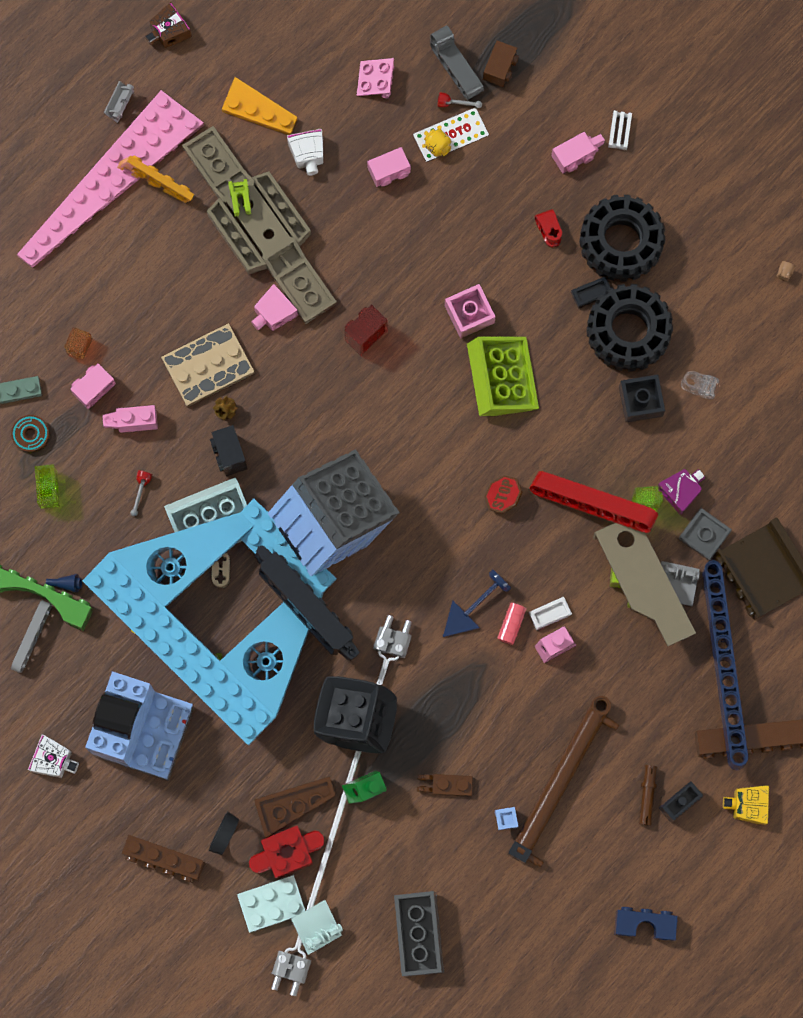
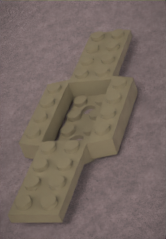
(270, 212)

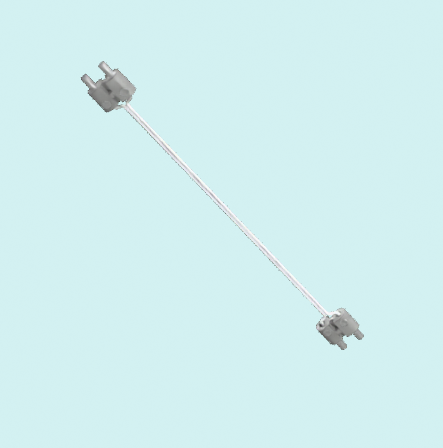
(293, 966)

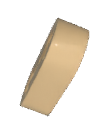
(225, 572)

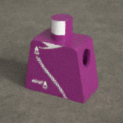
(681, 489)

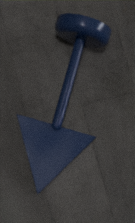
(459, 621)

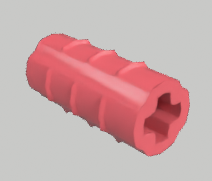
(511, 623)

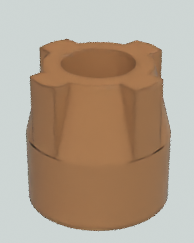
(785, 270)

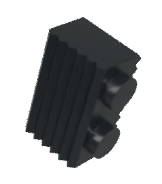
(681, 802)

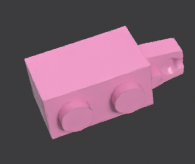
(576, 151)
(132, 419)

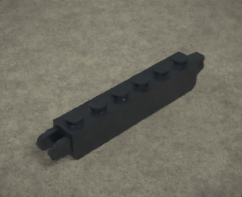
(305, 604)

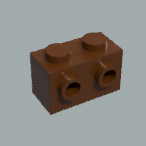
(500, 63)

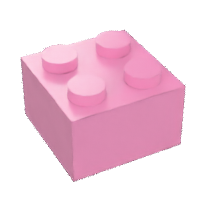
(469, 311)

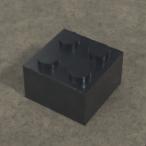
(641, 398)
(227, 446)

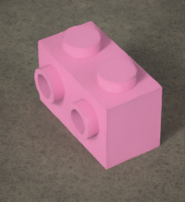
(389, 167)
(92, 386)

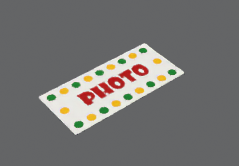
(461, 129)

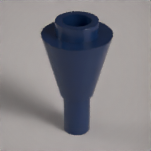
(70, 583)

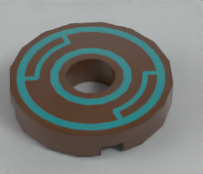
(26, 423)

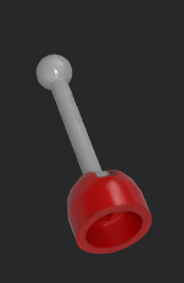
(445, 100)
(142, 478)

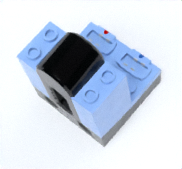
(138, 727)

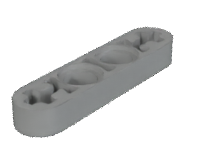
(31, 636)

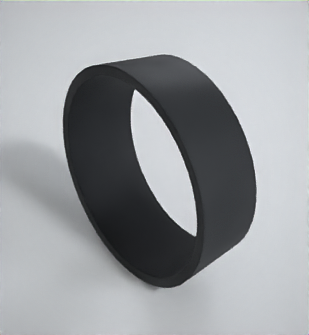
(224, 834)

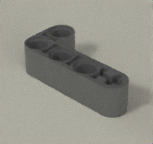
(455, 64)

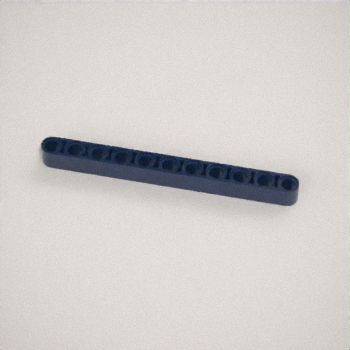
(725, 673)

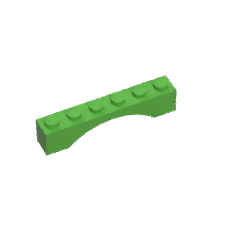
(73, 612)

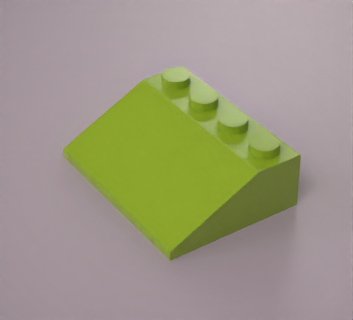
(502, 375)

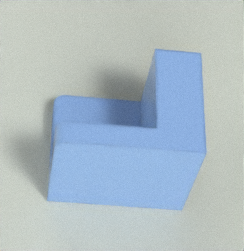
(506, 818)

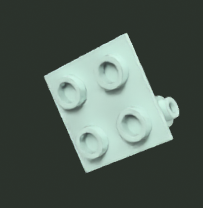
(316, 927)

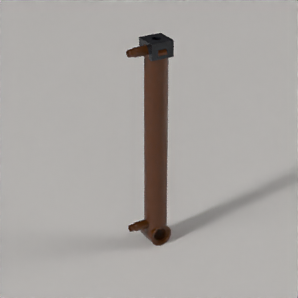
(559, 781)

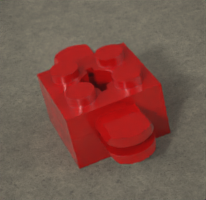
(286, 852)

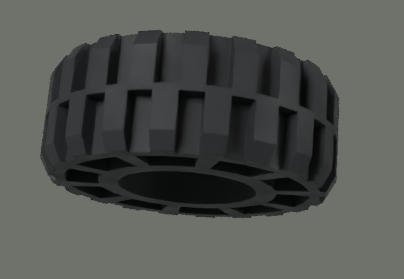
(622, 212)
(629, 301)

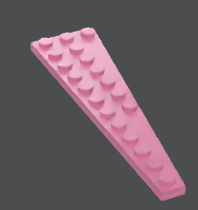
(149, 137)

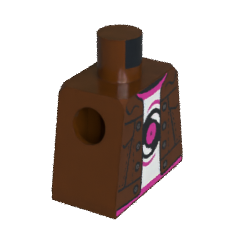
(168, 27)

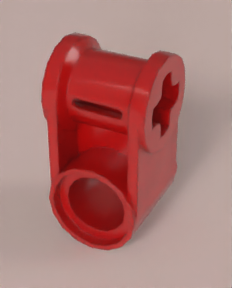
(548, 225)

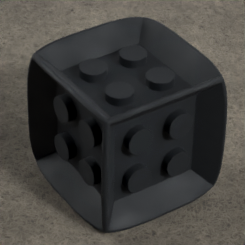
(355, 714)

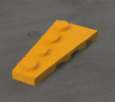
(254, 107)
(155, 179)

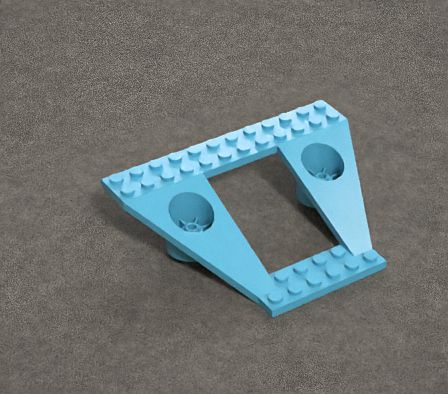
(228, 686)

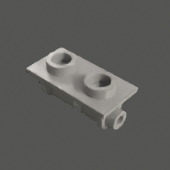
(119, 101)

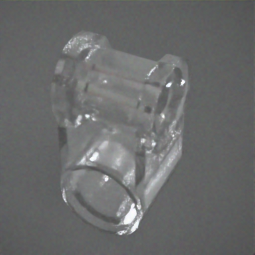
(701, 384)

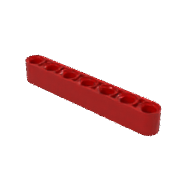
(594, 501)

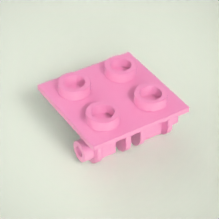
(375, 77)

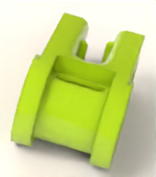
(237, 190)

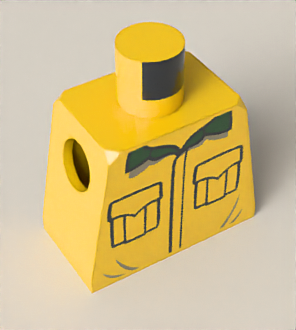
(749, 804)

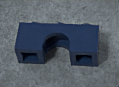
(663, 924)

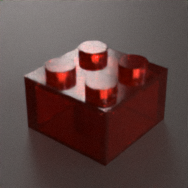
(365, 329)

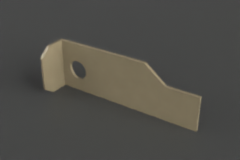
(645, 582)

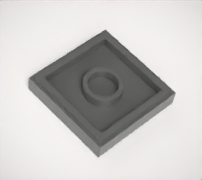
(705, 534)

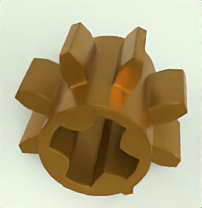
(225, 408)

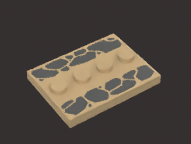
(208, 365)

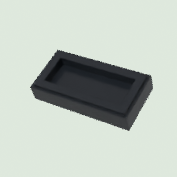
(590, 292)

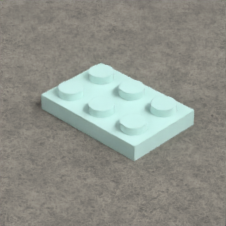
(271, 903)

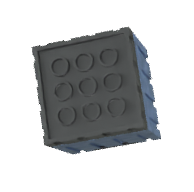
(333, 512)

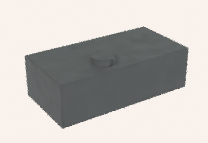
(419, 934)

